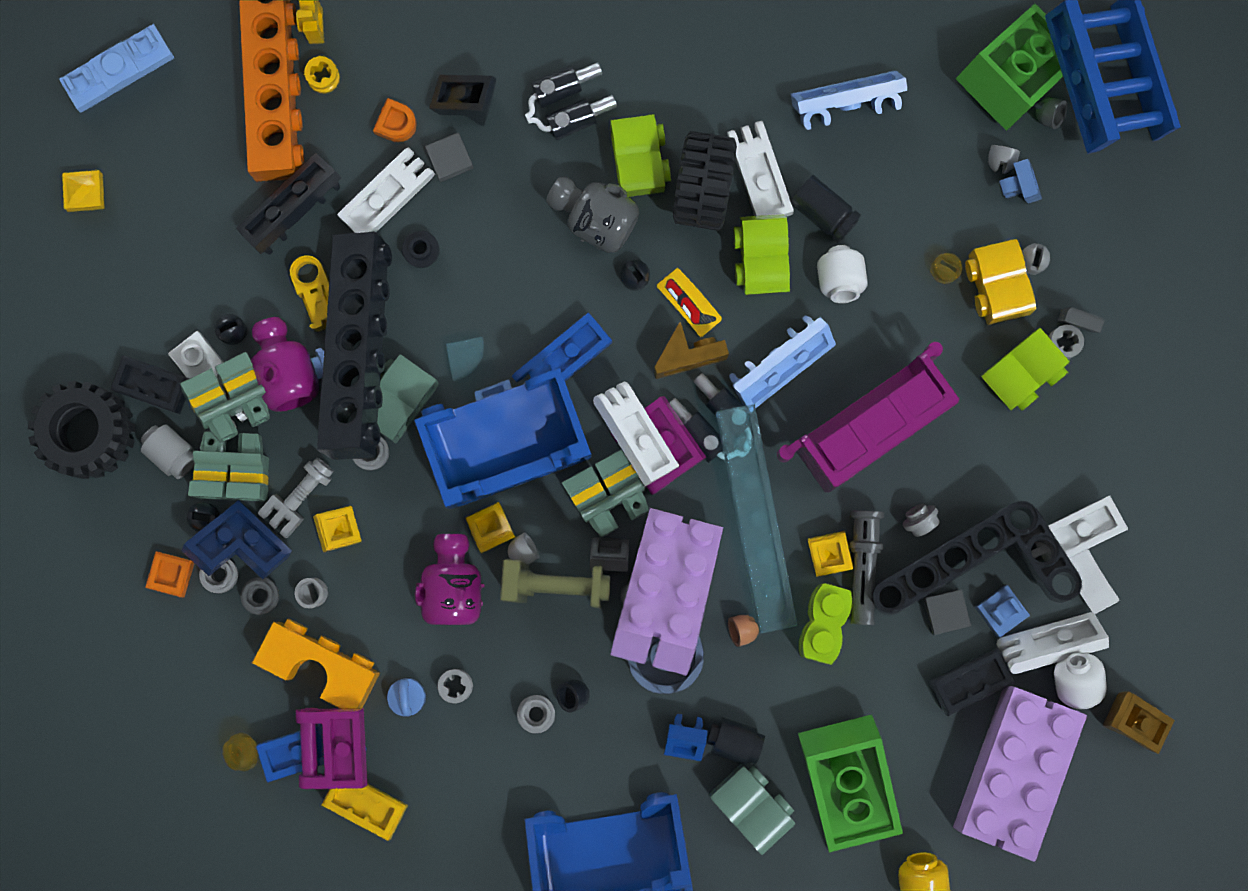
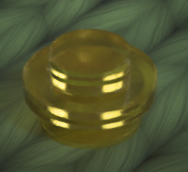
(240, 752)

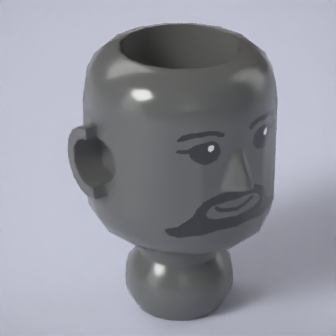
(597, 214)

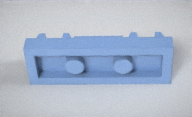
(116, 68)
(849, 96)
(784, 362)

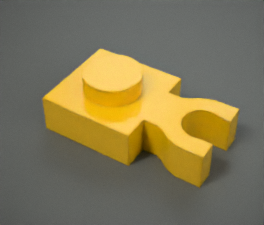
(310, 20)

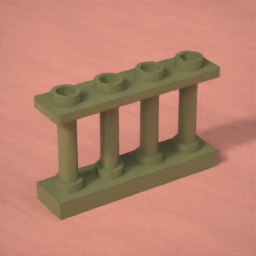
(520, 583)

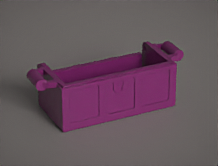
(875, 422)

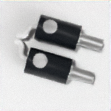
(560, 86)
(699, 428)

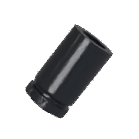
(825, 209)

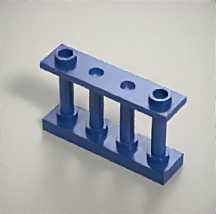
(1084, 81)

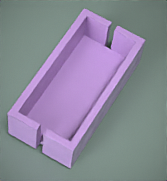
(668, 591)
(1019, 772)

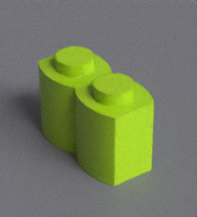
(638, 155)
(763, 254)
(1026, 369)
(827, 613)

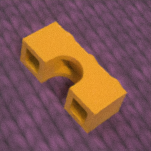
(289, 647)

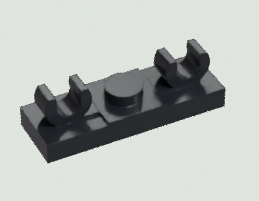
(289, 204)

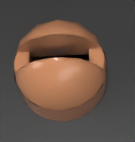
(742, 629)

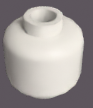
(842, 274)
(1080, 681)

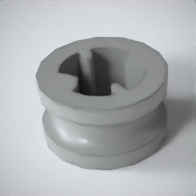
(1074, 333)
(444, 690)

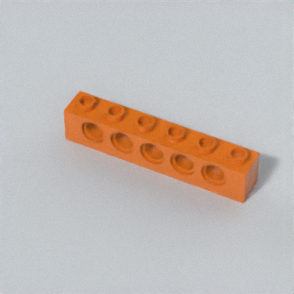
(284, 159)

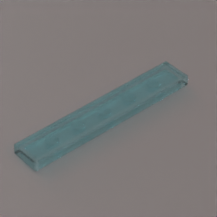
(756, 518)

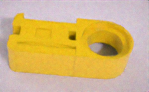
(314, 293)

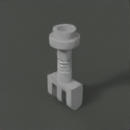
(318, 472)

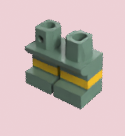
(212, 405)
(228, 474)
(592, 499)

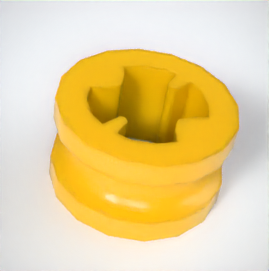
(316, 65)

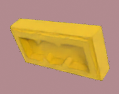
(367, 808)

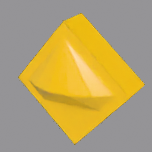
(83, 191)
(490, 527)
(337, 528)
(830, 553)

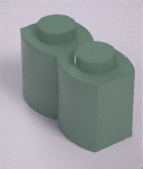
(404, 393)
(753, 808)

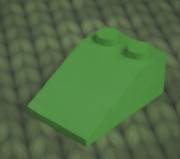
(1014, 69)
(851, 783)

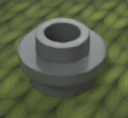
(248, 596)

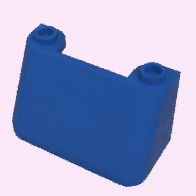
(503, 439)
(611, 852)

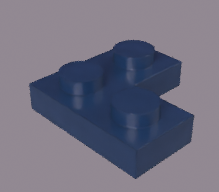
(237, 533)

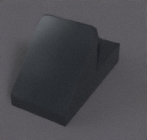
(464, 96)

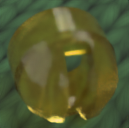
(943, 273)

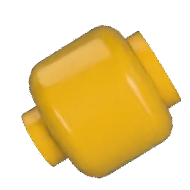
(923, 873)

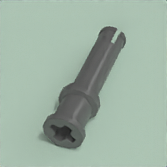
(864, 613)

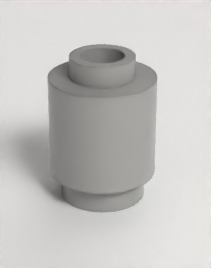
(168, 451)

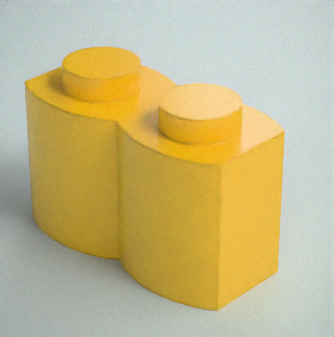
(1001, 282)

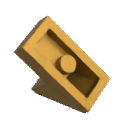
(679, 358)
(1139, 721)

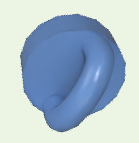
(406, 697)

